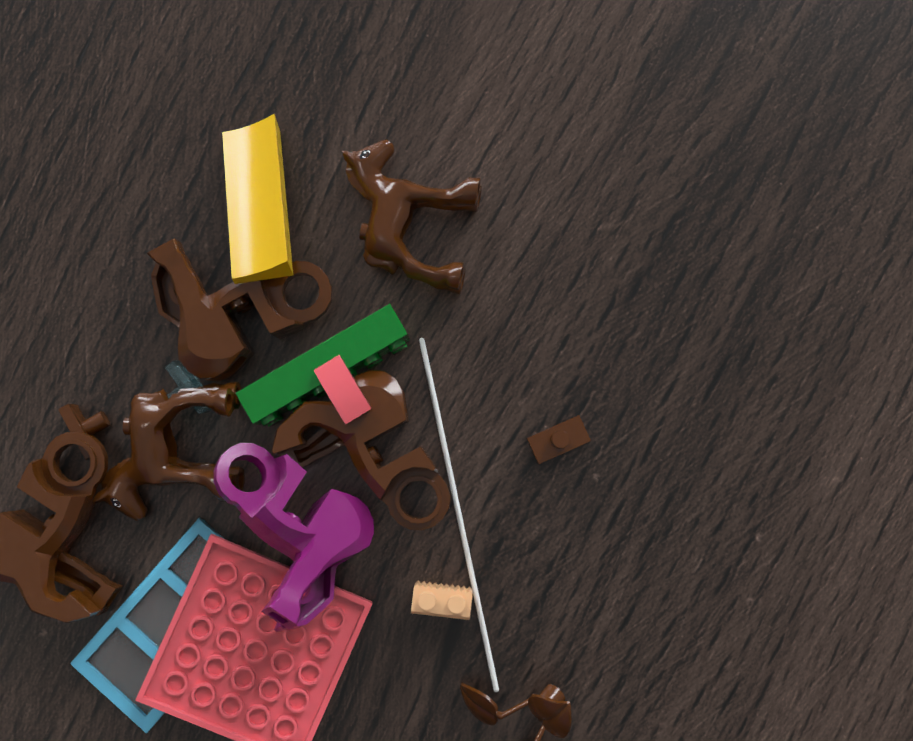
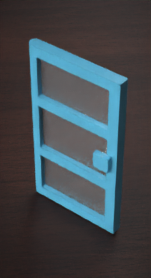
(127, 643)

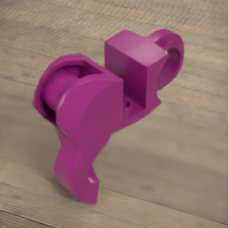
(327, 536)

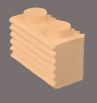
(442, 600)

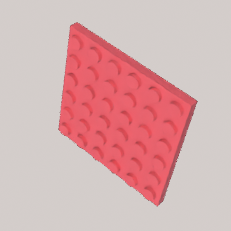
(231, 667)

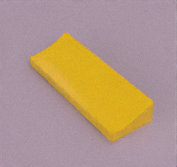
(257, 202)

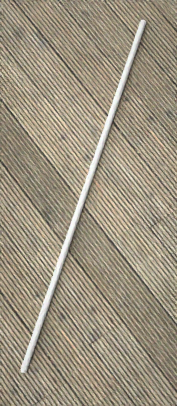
(459, 515)

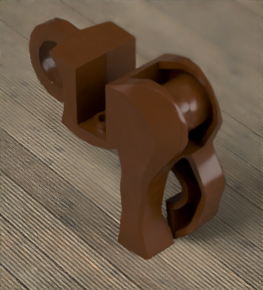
(209, 334)
(386, 414)
(37, 552)

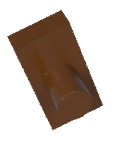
(77, 423)
(558, 439)

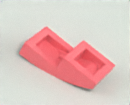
(342, 389)

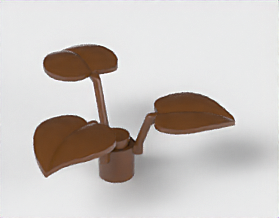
(547, 707)

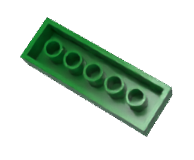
(296, 381)

